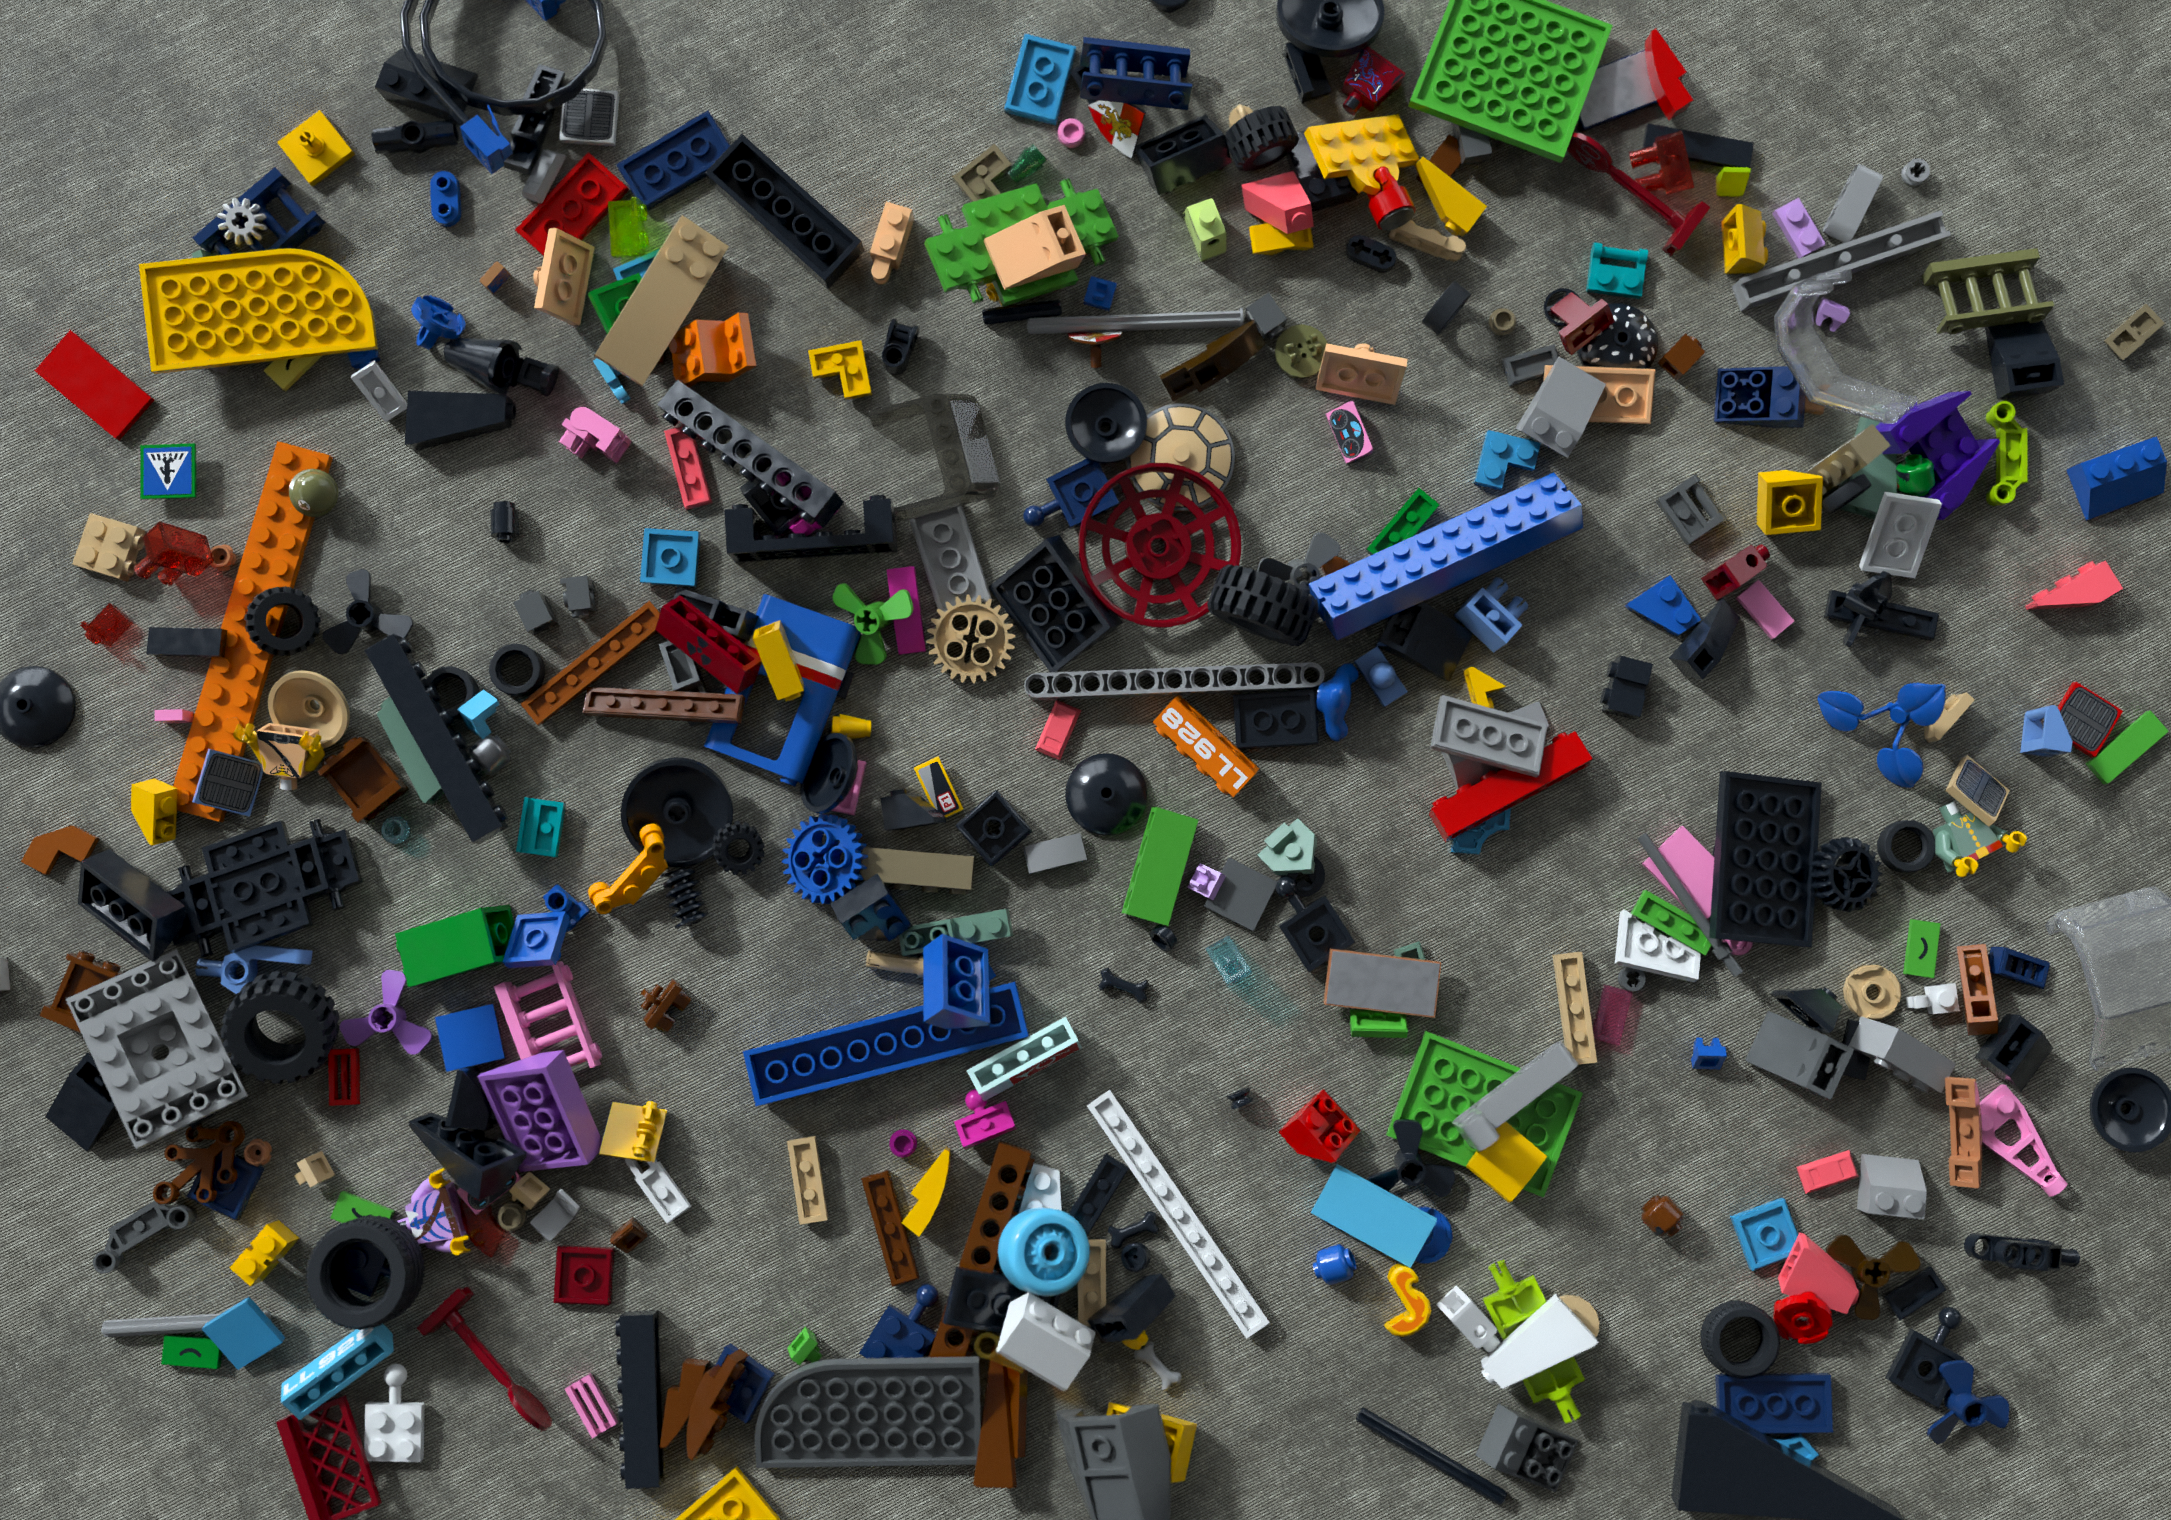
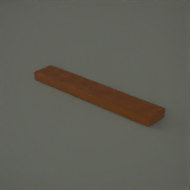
(664, 705)

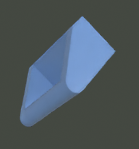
(2047, 740)

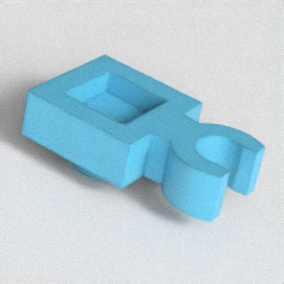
(610, 376)

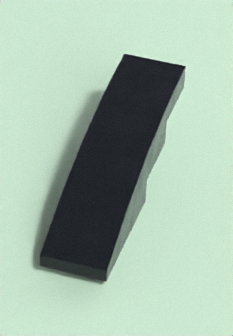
(532, 128)

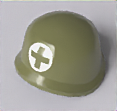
(313, 492)

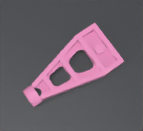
(1995, 1111)

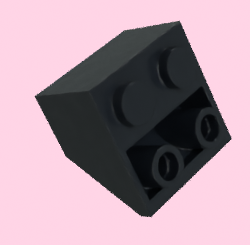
(2015, 1051)

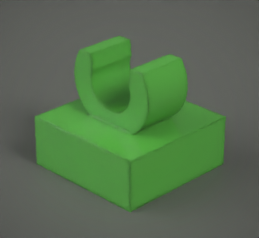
(804, 1347)

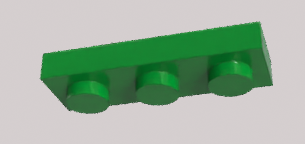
(1405, 522)

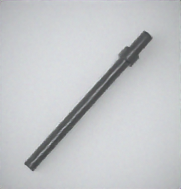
(1721, 950)

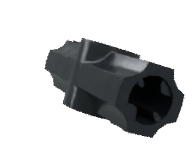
(399, 137)

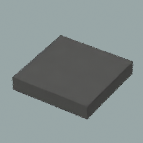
(1242, 894)

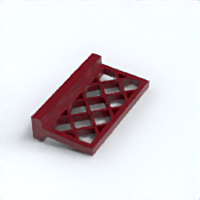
(308, 1475)

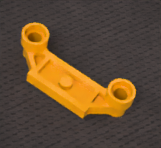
(636, 877)

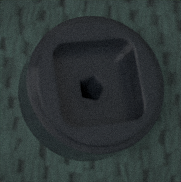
(1163, 937)
(1135, 1257)

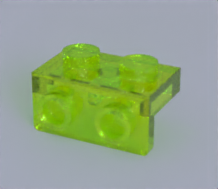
(627, 228)

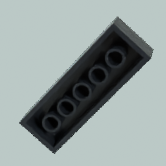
(785, 211)

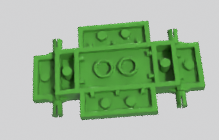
(966, 264)

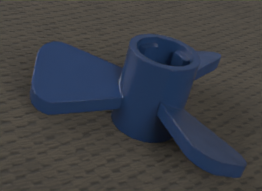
(1964, 1404)

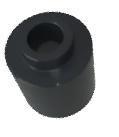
(504, 521)

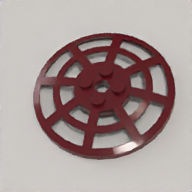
(1162, 527)

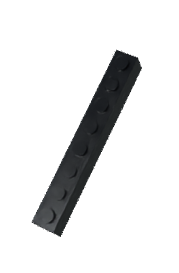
(437, 739)

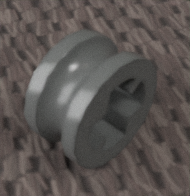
(1640, 978)

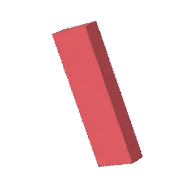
(688, 469)

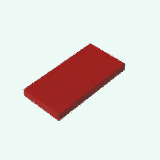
(574, 203)
(94, 385)

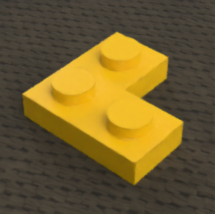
(846, 360)

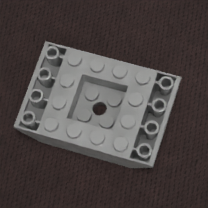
(129, 1021)

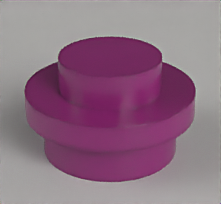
(903, 1143)

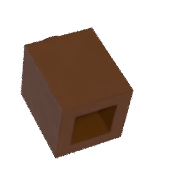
(1681, 356)

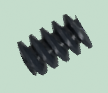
(684, 897)

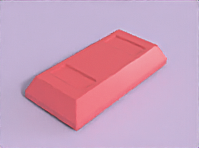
(1058, 730)
(1827, 1171)

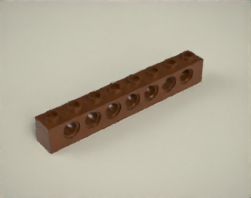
(1006, 1156)

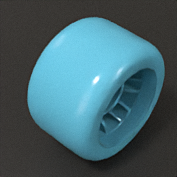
(1023, 1248)

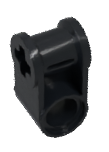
(899, 341)

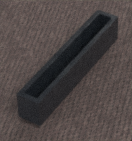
(640, 1399)

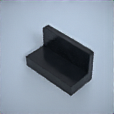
(1306, 73)

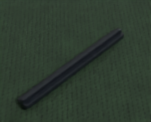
(1431, 1456)

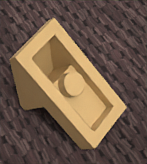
(1953, 709)

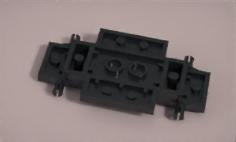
(262, 884)

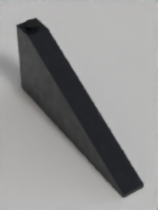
(1743, 1472)

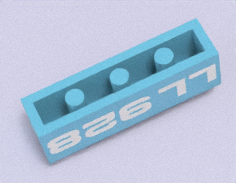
(335, 1369)

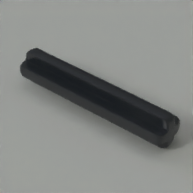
(1021, 312)

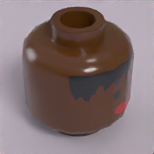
(1662, 1216)

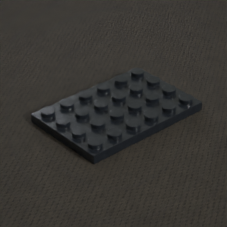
(1764, 858)

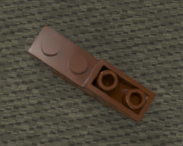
(709, 1405)

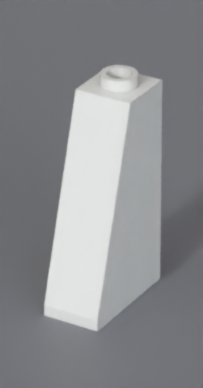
(1537, 1344)

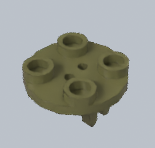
(1289, 355)

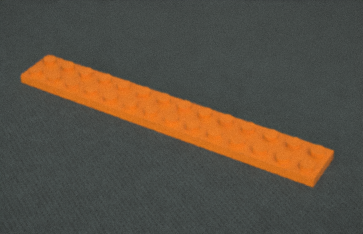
(238, 679)

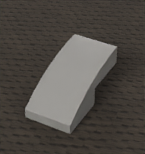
(1054, 853)

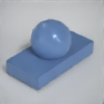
(1380, 676)

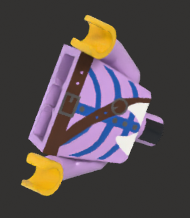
(436, 1215)

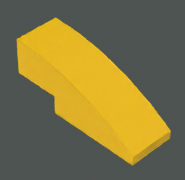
(929, 1193)

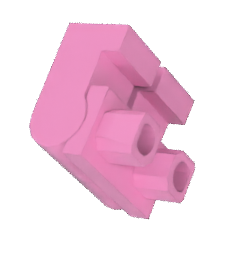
(592, 431)

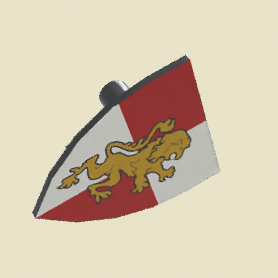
(1118, 124)

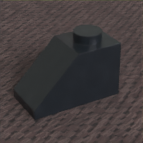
(908, 811)

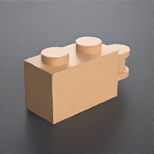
(890, 240)

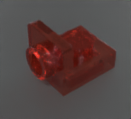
(106, 626)

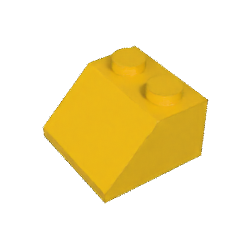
(1743, 240)

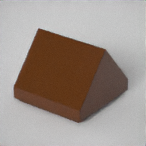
(628, 1236)

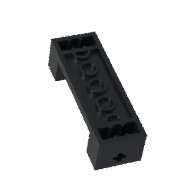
(747, 545)

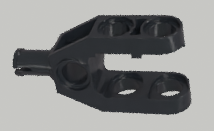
(2021, 1252)

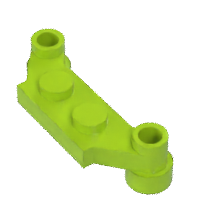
(2010, 454)

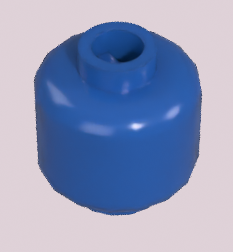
(1334, 1264)

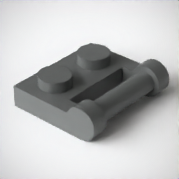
(1685, 515)

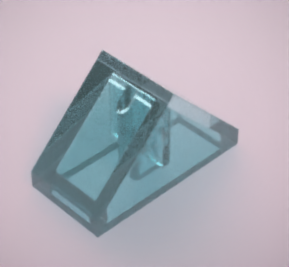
(1228, 961)

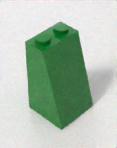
(455, 945)

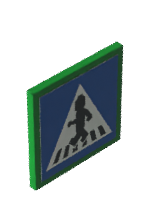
(168, 471)

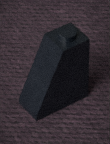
(1132, 1310)

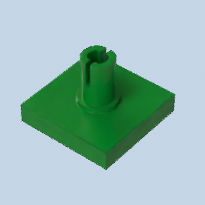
(612, 298)

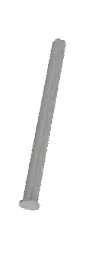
(1135, 322)

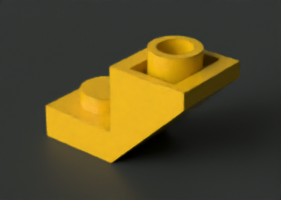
(1271, 240)

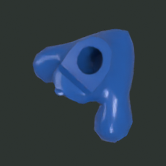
(1334, 700)

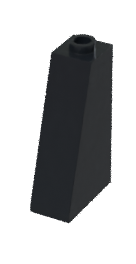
(454, 416)

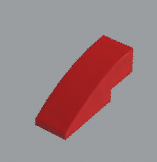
(1665, 76)

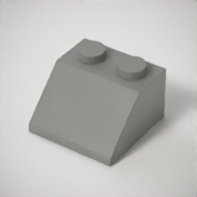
(1891, 1187)

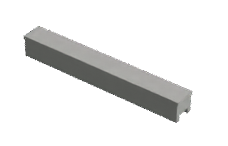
(1852, 255)

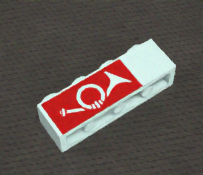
(1024, 1059)

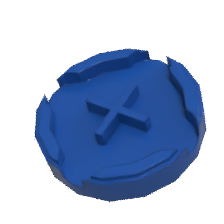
(436, 320)

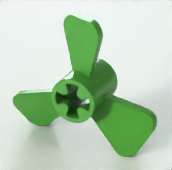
(871, 645)

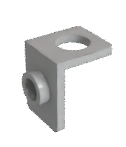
(555, 1216)

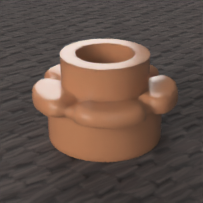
(227, 551)
(250, 1152)

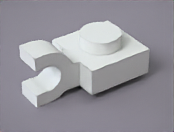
(1937, 999)

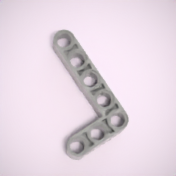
(1480, 1120)

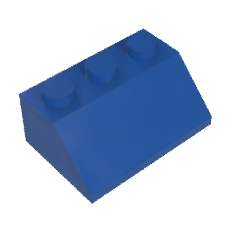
(2119, 478)
(955, 983)

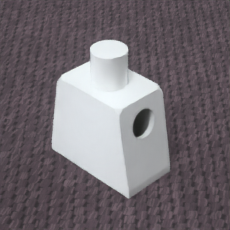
(1469, 1320)

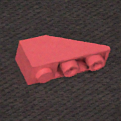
(2087, 588)

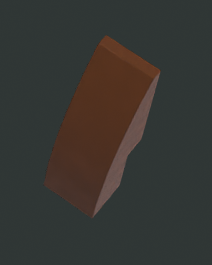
(681, 1397)

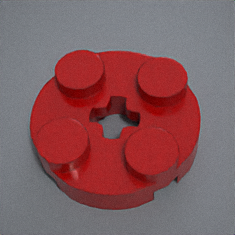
(1802, 1305)

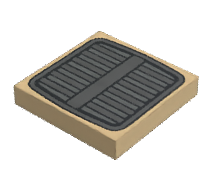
(1977, 790)

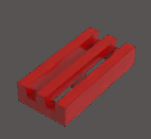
(333, 1077)

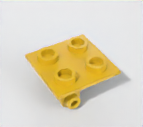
(633, 1131)

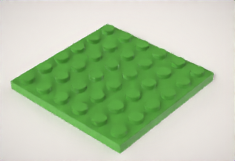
(1512, 71)

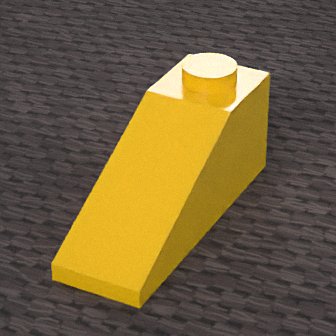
(1451, 201)

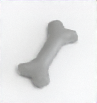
(1168, 1377)

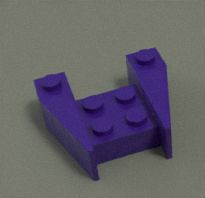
(1942, 436)

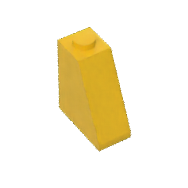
(778, 661)

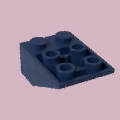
(1759, 397)

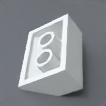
(1045, 1341)

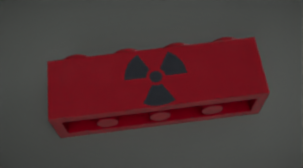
(708, 644)

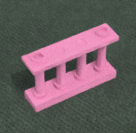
(520, 1021)

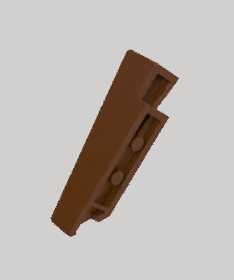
(1002, 1427)

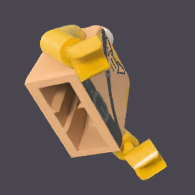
(284, 750)

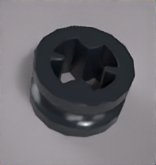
(1240, 1098)

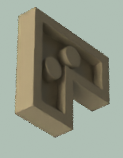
(978, 176)

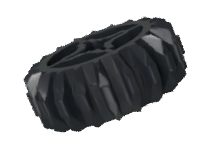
(1832, 881)

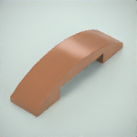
(1965, 1132)

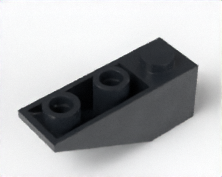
(1706, 643)

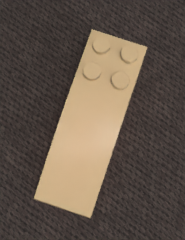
(661, 300)

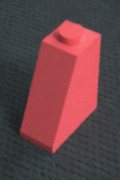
(1279, 202)
(1815, 1271)

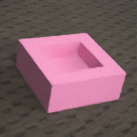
(173, 716)

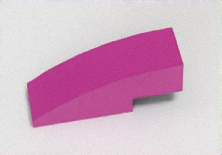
(908, 630)

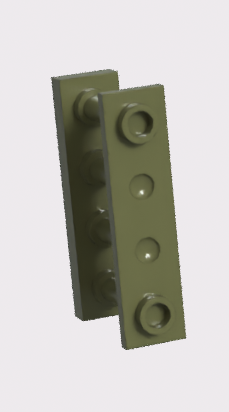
(1994, 268)

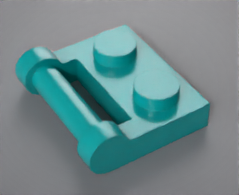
(1616, 279)

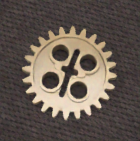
(995, 643)

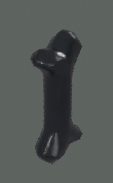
(1136, 989)
(1119, 1235)

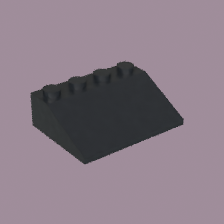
(1054, 604)

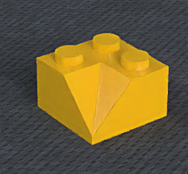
(1789, 502)

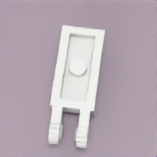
(660, 1189)

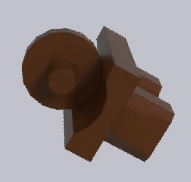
(657, 1014)

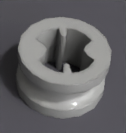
(1909, 178)

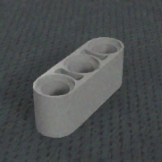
(1852, 203)

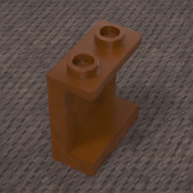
(363, 779)
(80, 975)

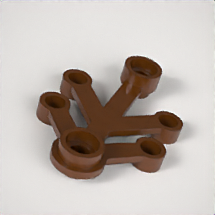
(203, 1160)

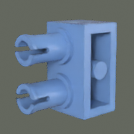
(1488, 618)

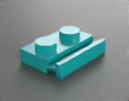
(541, 827)

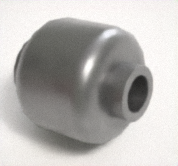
(490, 754)

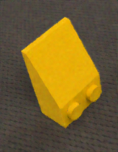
(1179, 1438)

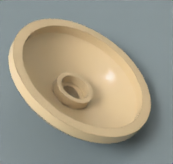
(293, 704)

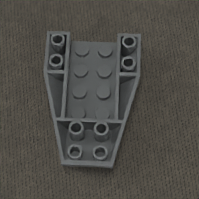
(1119, 1462)

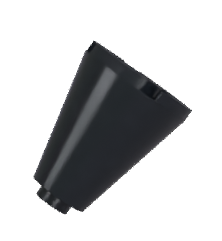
(487, 361)

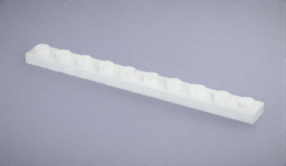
(1178, 1214)

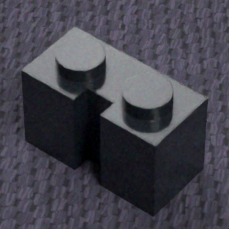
(1626, 687)

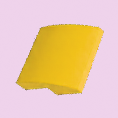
(1507, 1162)

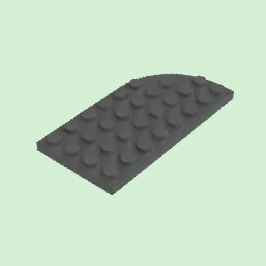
(872, 1414)

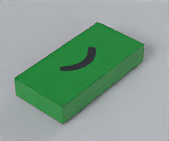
(190, 1352)

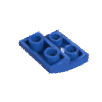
(469, 1037)

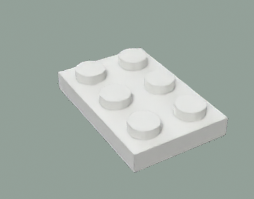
(1900, 534)

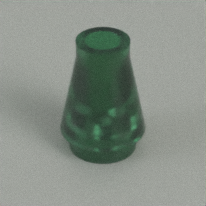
(1027, 163)

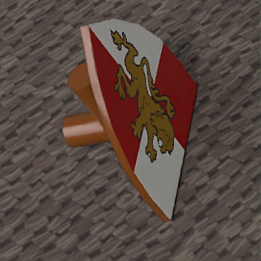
(1095, 340)

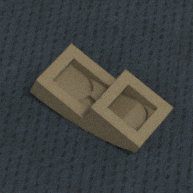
(2133, 332)

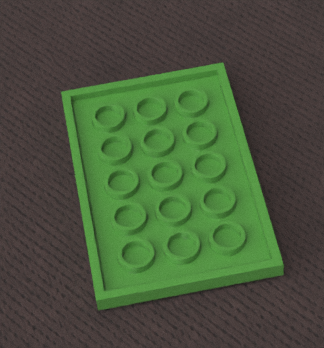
(1453, 1078)

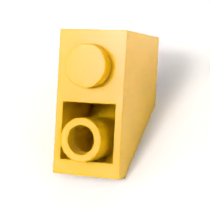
(155, 810)

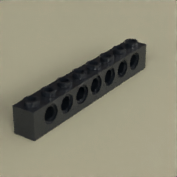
(823, 500)

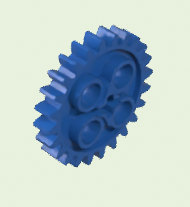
(824, 858)

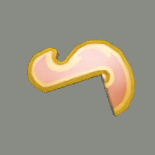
(1414, 1300)

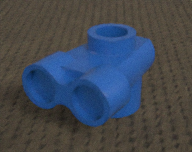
(573, 908)

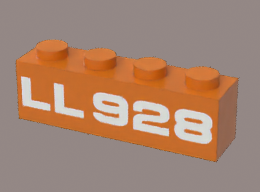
(1205, 745)

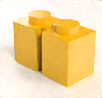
(269, 1244)

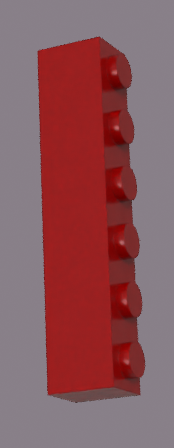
(1507, 788)

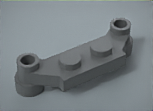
(137, 1229)

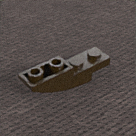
(1215, 363)

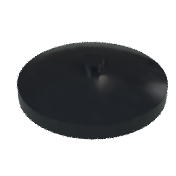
(1330, 26)
(686, 803)

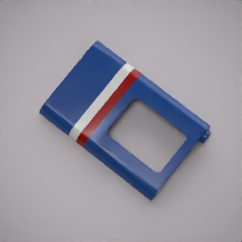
(822, 654)

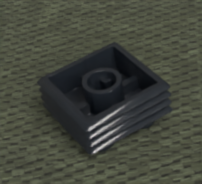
(993, 846)

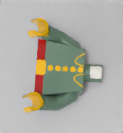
(1967, 839)

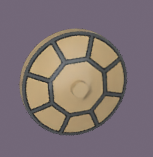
(1186, 438)

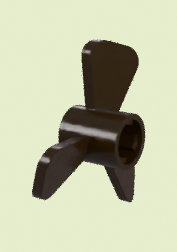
(1897, 1259)

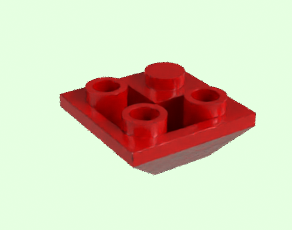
(1320, 1129)

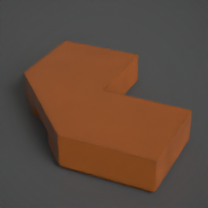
(47, 847)

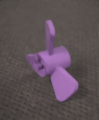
(411, 1036)

